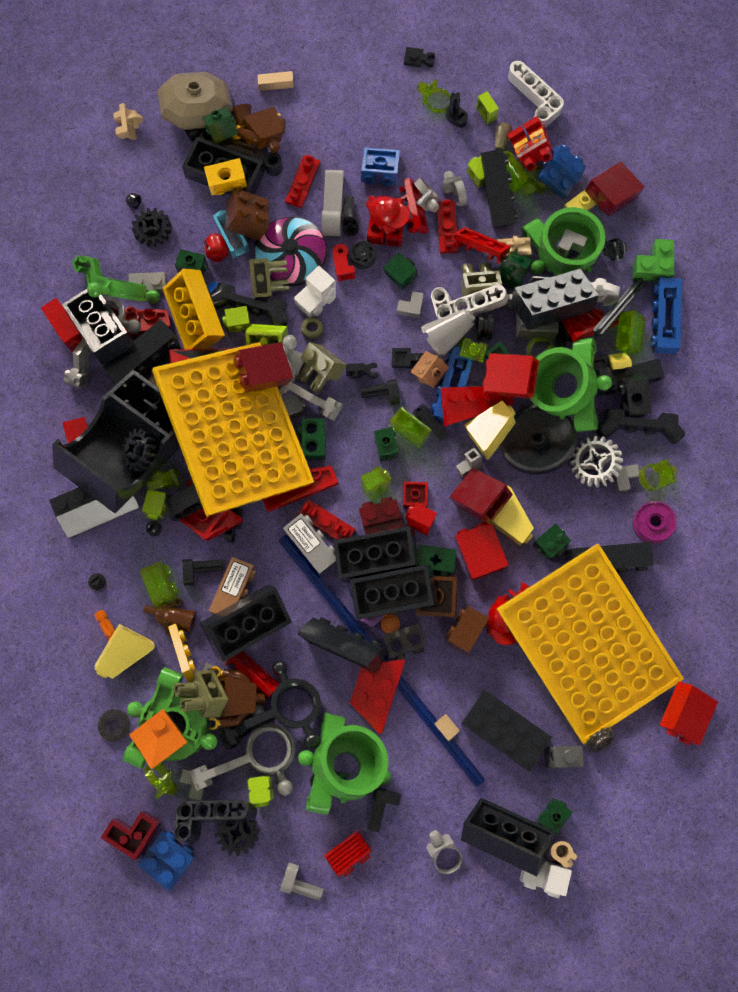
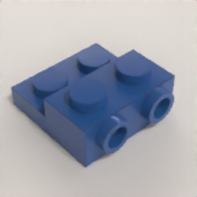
(380, 166)
(562, 171)
(167, 860)

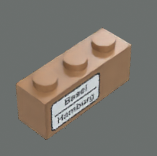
(233, 585)

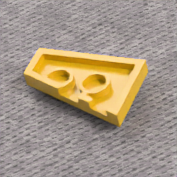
(183, 652)

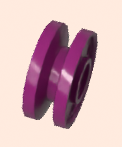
(666, 522)

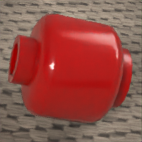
(215, 247)

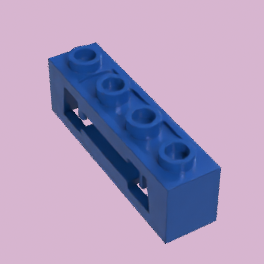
(664, 291)
(452, 357)

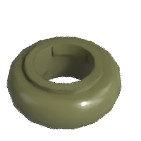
(312, 335)

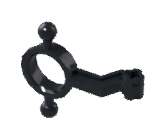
(232, 735)

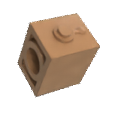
(429, 369)

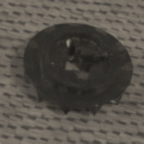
(110, 716)
(600, 740)

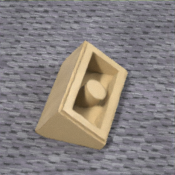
(275, 81)

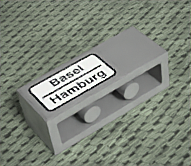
(310, 543)

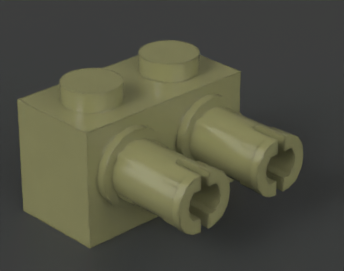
(260, 277)
(477, 281)
(324, 362)
(206, 694)

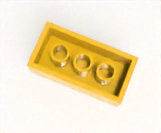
(193, 310)

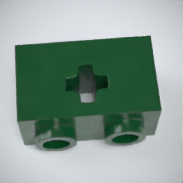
(443, 555)

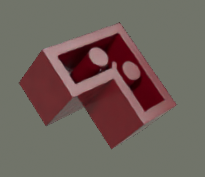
(132, 839)

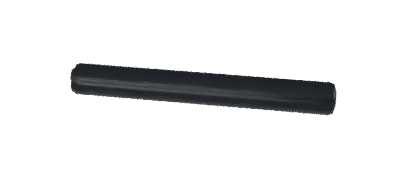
(618, 307)

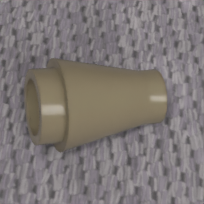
(501, 136)

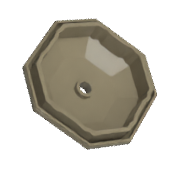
(192, 96)

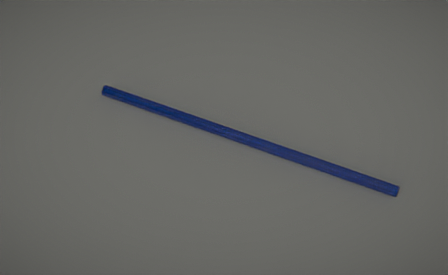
(403, 687)

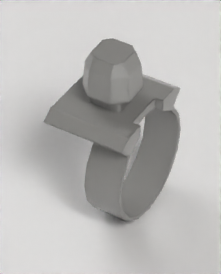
(454, 185)
(429, 198)
(437, 844)

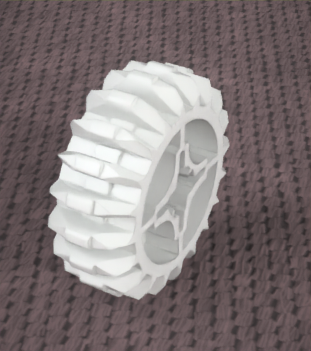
(603, 459)

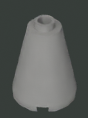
(448, 330)

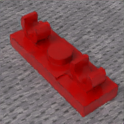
(302, 181)
(412, 196)
(447, 227)
(481, 244)
(326, 521)
(254, 672)

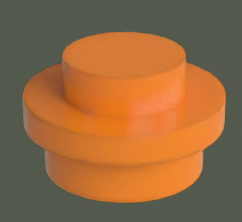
(390, 623)

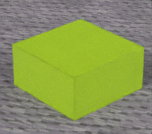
(487, 107)

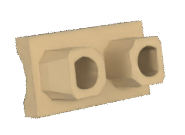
(129, 120)
(518, 245)

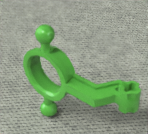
(102, 285)

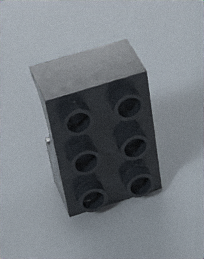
(95, 456)

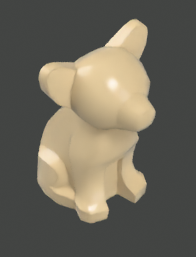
(560, 850)

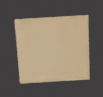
(447, 727)

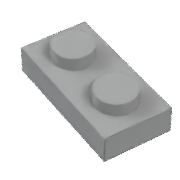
(153, 281)

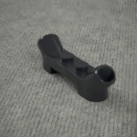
(274, 308)
(666, 424)

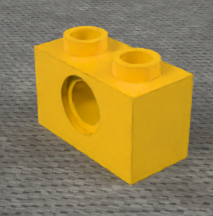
(217, 172)

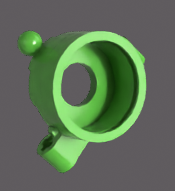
(547, 236)
(580, 364)
(197, 728)
(351, 740)

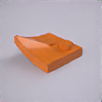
(158, 738)

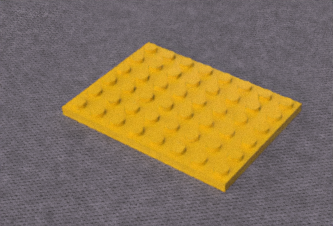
(232, 440)
(590, 643)

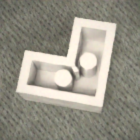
(317, 293)
(552, 878)

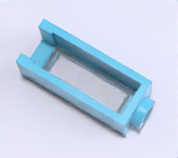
(236, 242)

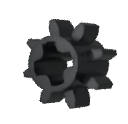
(615, 249)

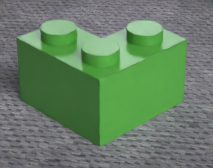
(658, 264)

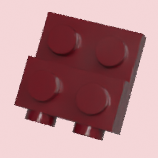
(380, 516)

